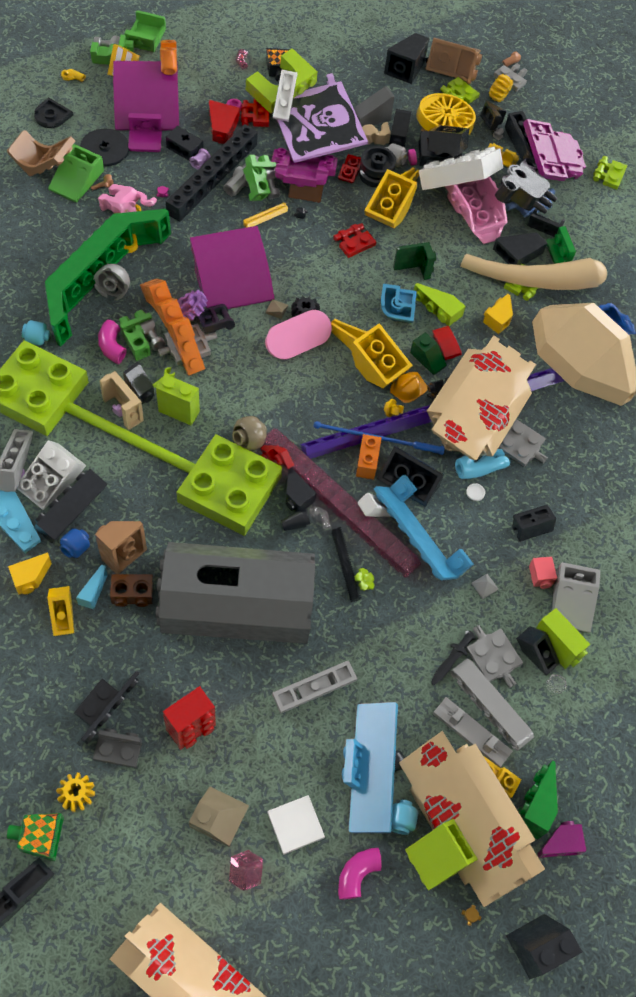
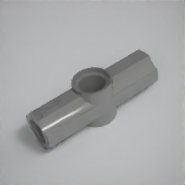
(237, 182)

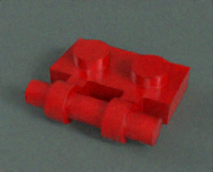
(259, 117)
(356, 244)

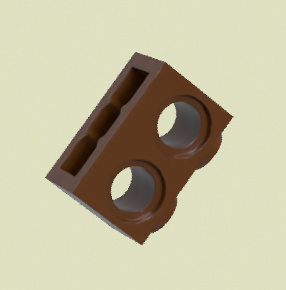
(132, 584)

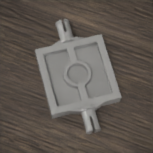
(201, 341)
(523, 444)
(494, 655)

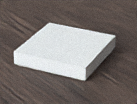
(295, 824)

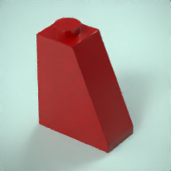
(223, 120)

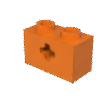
(368, 457)

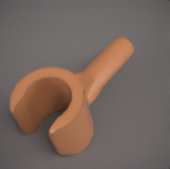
(108, 181)

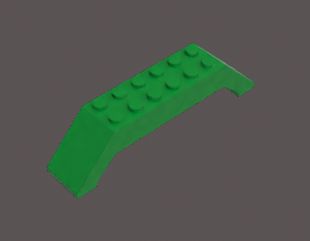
(106, 246)

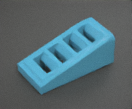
(90, 593)

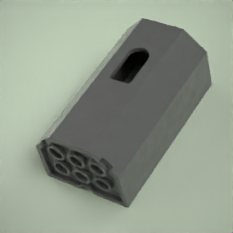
(267, 604)

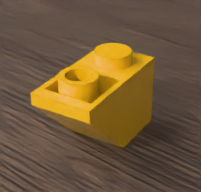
(499, 315)

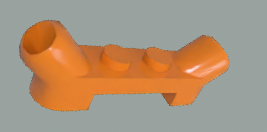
(168, 57)

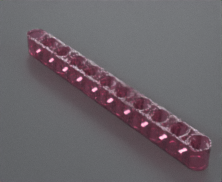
(347, 508)

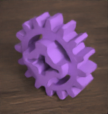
(192, 304)

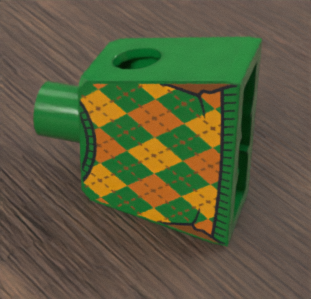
(38, 834)

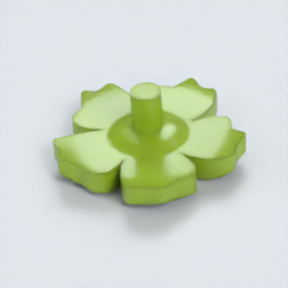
(365, 579)

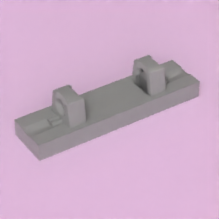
(314, 686)
(472, 732)

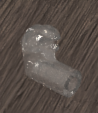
(322, 516)

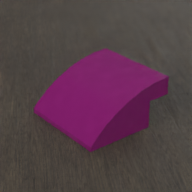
(145, 90)
(232, 267)

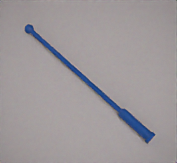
(416, 445)

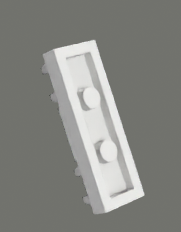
(285, 95)

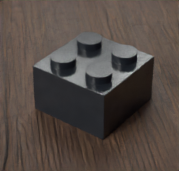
(448, 140)

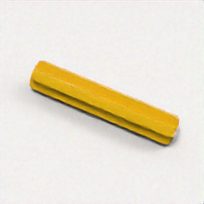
(265, 215)

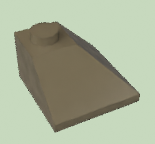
(218, 816)

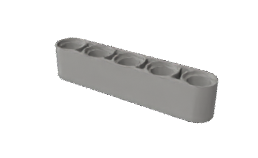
(493, 704)

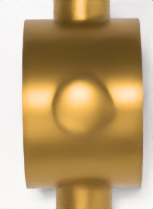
(471, 915)

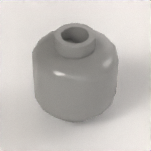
(399, 152)

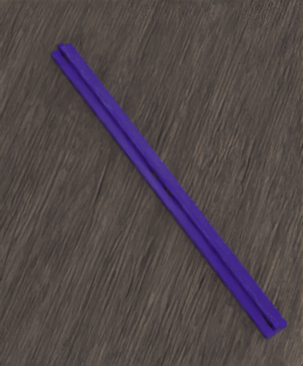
(401, 422)

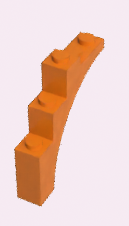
(179, 327)

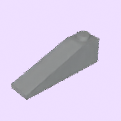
(13, 459)

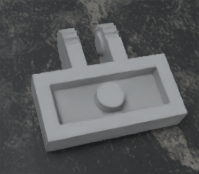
(518, 81)

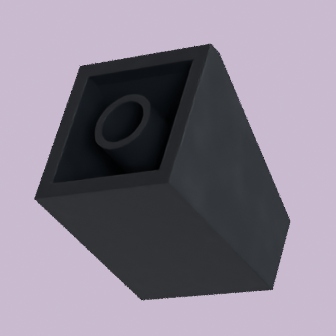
(406, 58)
(543, 945)

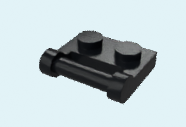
(210, 322)

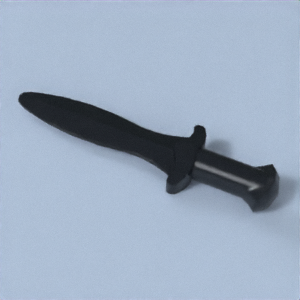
(457, 651)

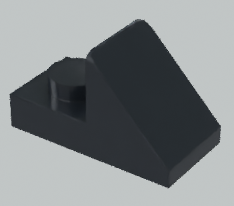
(492, 115)

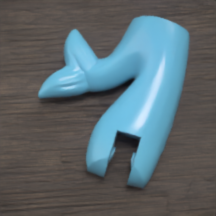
(469, 469)

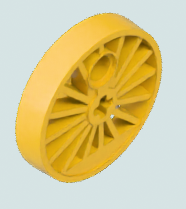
(434, 112)

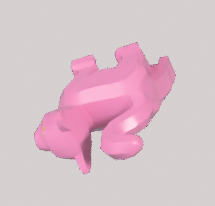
(124, 199)

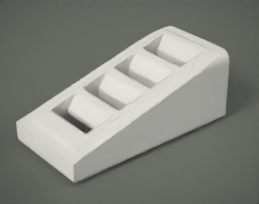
(372, 506)

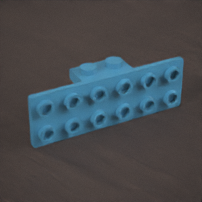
(371, 768)

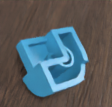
(398, 303)

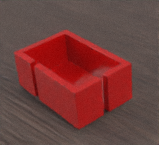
(190, 718)

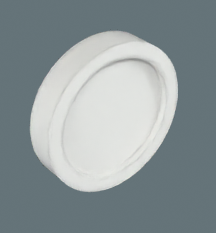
(475, 492)

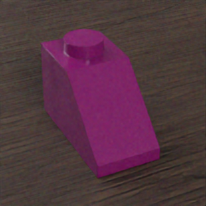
(564, 841)

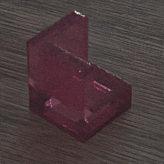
(246, 870)

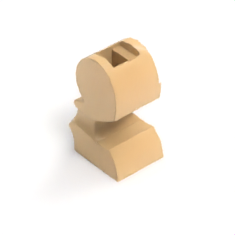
(378, 137)

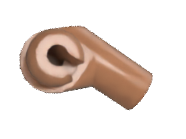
(514, 58)

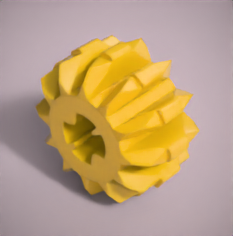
(501, 88)
(84, 790)

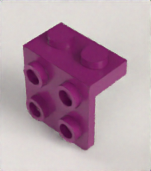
(145, 132)

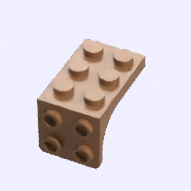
(454, 60)
(36, 157)

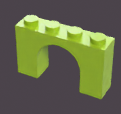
(266, 92)

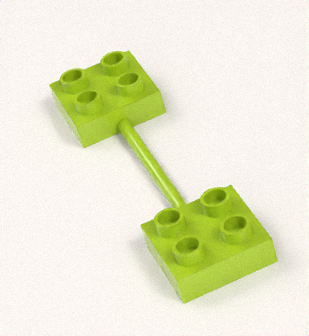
(223, 484)

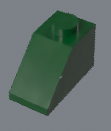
(428, 353)

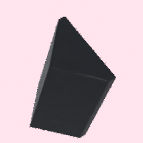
(423, 476)

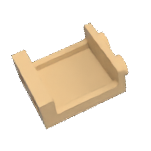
(114, 387)

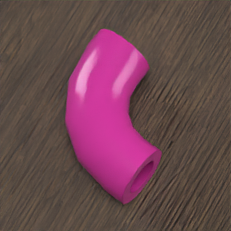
(108, 343)
(355, 870)

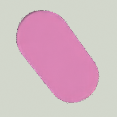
(298, 334)

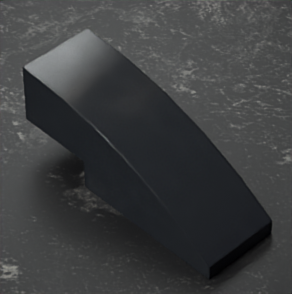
(22, 889)

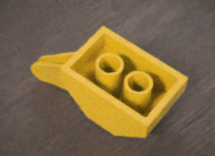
(393, 197)
(373, 352)

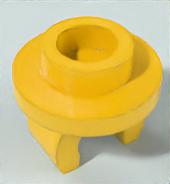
(392, 408)

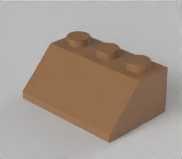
(120, 543)

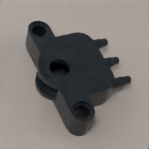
(525, 187)

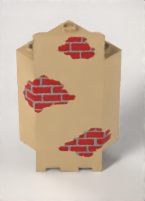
(481, 400)
(467, 790)
(175, 962)

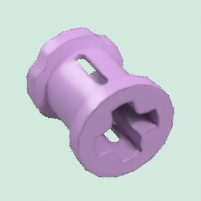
(202, 156)

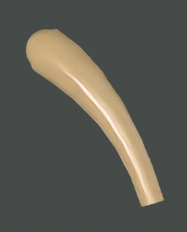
(559, 276)

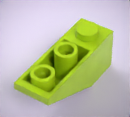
(442, 304)

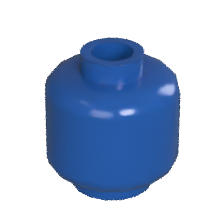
(74, 543)

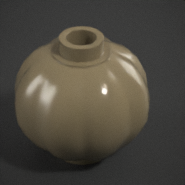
(249, 433)

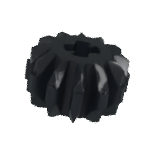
(303, 305)

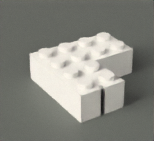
(467, 168)

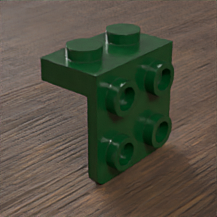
(415, 256)

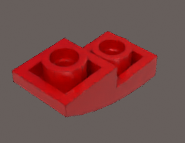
(350, 169)
(447, 342)
(277, 455)

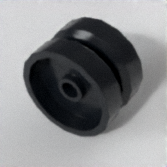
(374, 164)

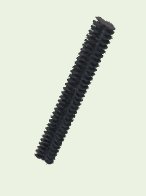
(345, 564)

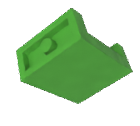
(146, 31)

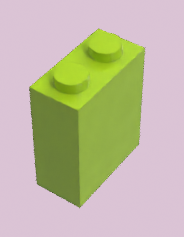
(178, 399)
(565, 639)
(441, 854)

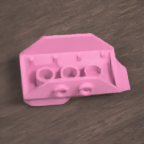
(479, 207)

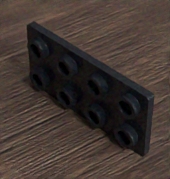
(96, 706)

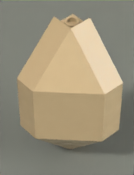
(587, 350)

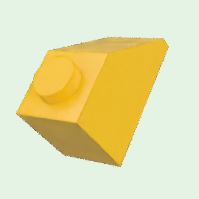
(30, 573)
(61, 610)

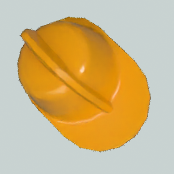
(408, 387)

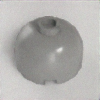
(112, 277)

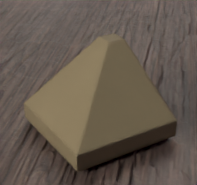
(277, 309)

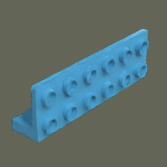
(394, 500)

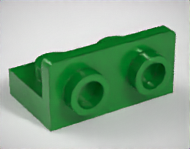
(561, 246)

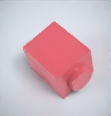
(543, 572)

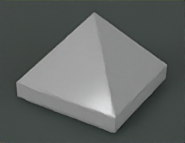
(484, 586)

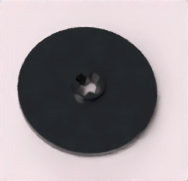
(113, 140)

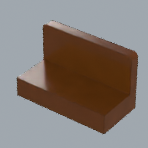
(306, 192)

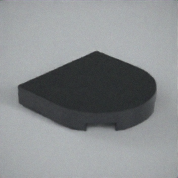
(51, 114)

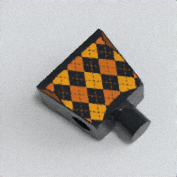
(273, 59)

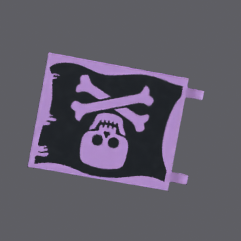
(322, 122)

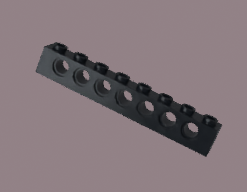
(211, 173)

